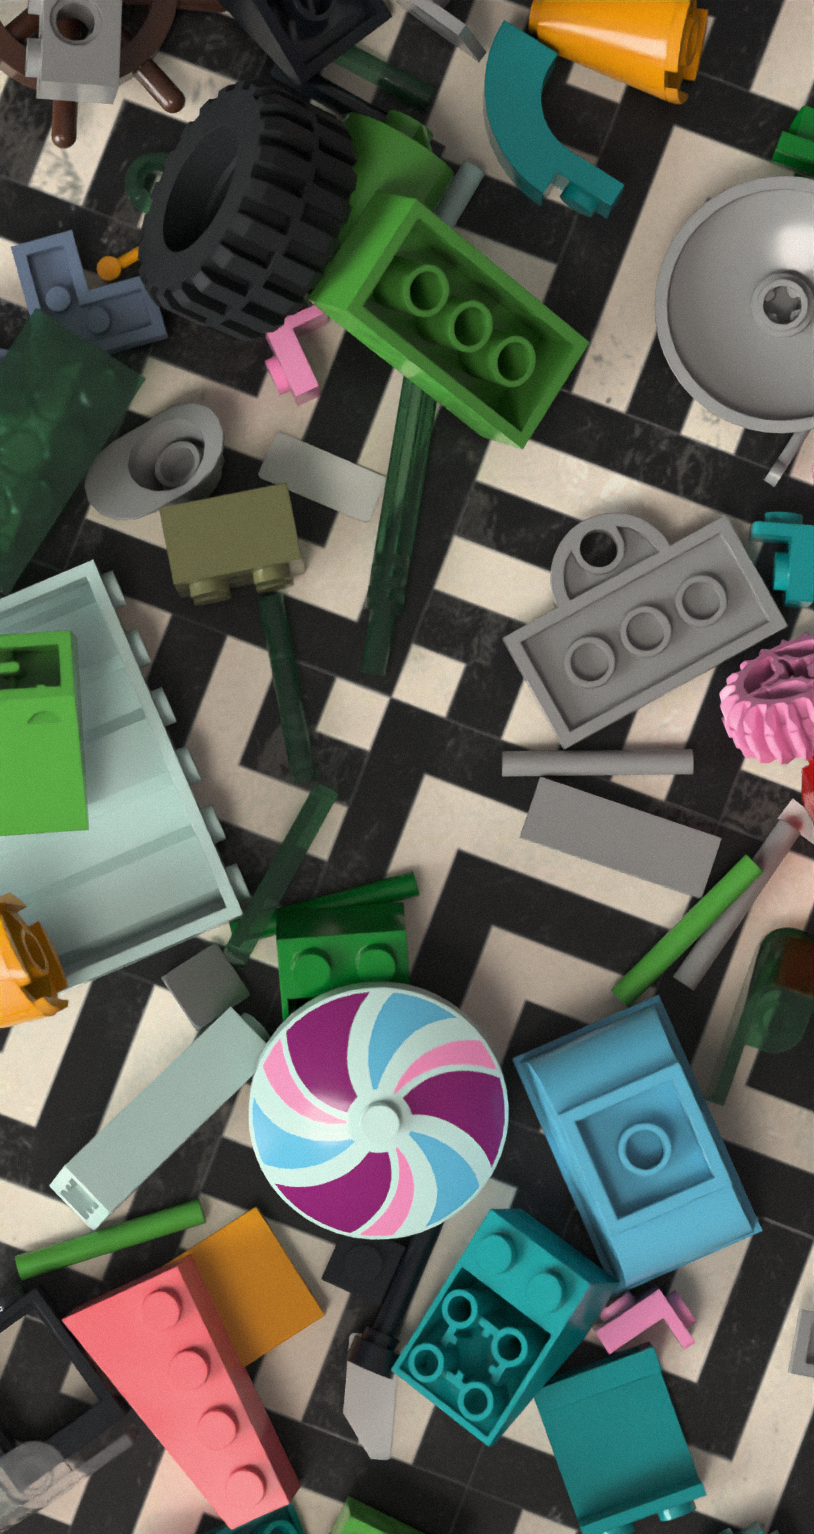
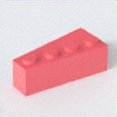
(185, 1381)

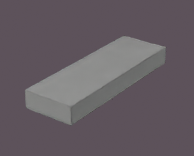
(620, 838)

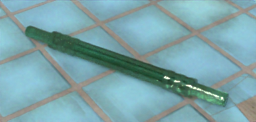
(397, 523)

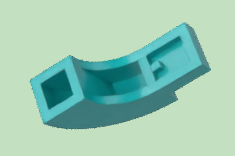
(519, 133)

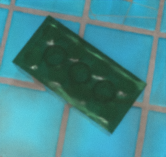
(55, 416)

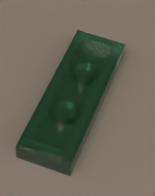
(279, 875)

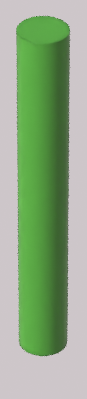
(687, 931)
(110, 1239)

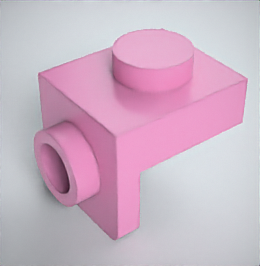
(289, 364)
(629, 1316)

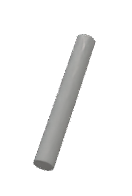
(597, 762)
(717, 935)

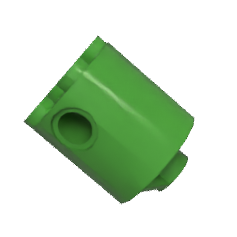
(393, 160)

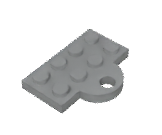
(639, 622)

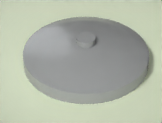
(742, 305)

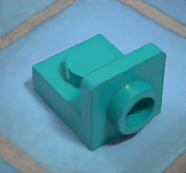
(795, 568)

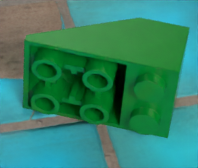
(339, 948)

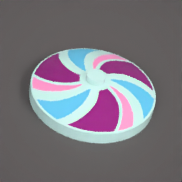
(378, 1110)

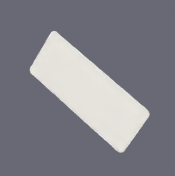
(322, 477)
(370, 1407)

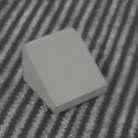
(206, 986)

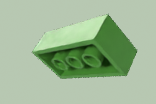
(448, 319)

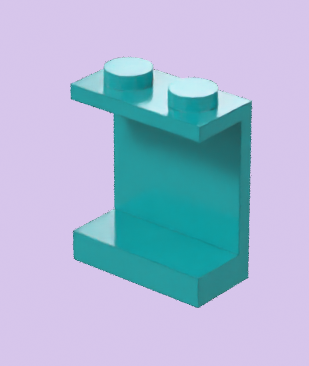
(619, 1442)

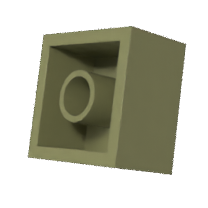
(232, 543)

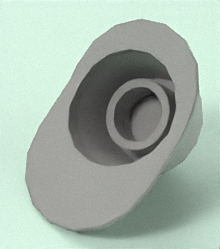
(158, 464)

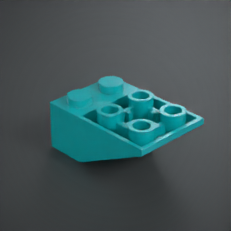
(503, 1323)

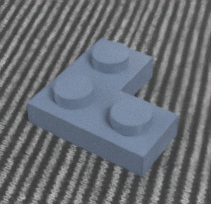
(108, 316)

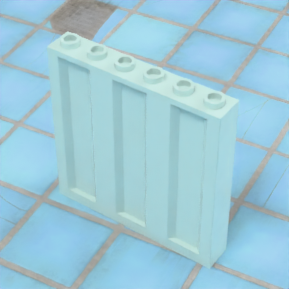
(150, 855)

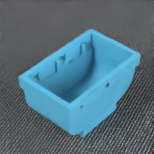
(636, 1144)

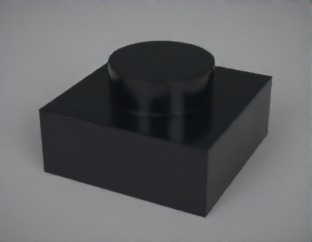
(363, 1266)

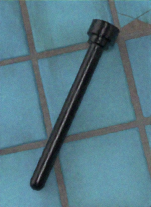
(378, 1344)

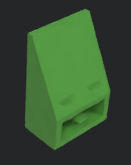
(41, 735)

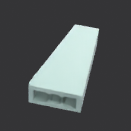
(161, 1118)

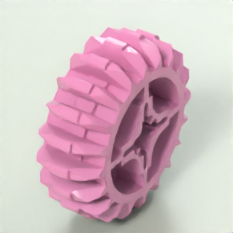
(772, 703)

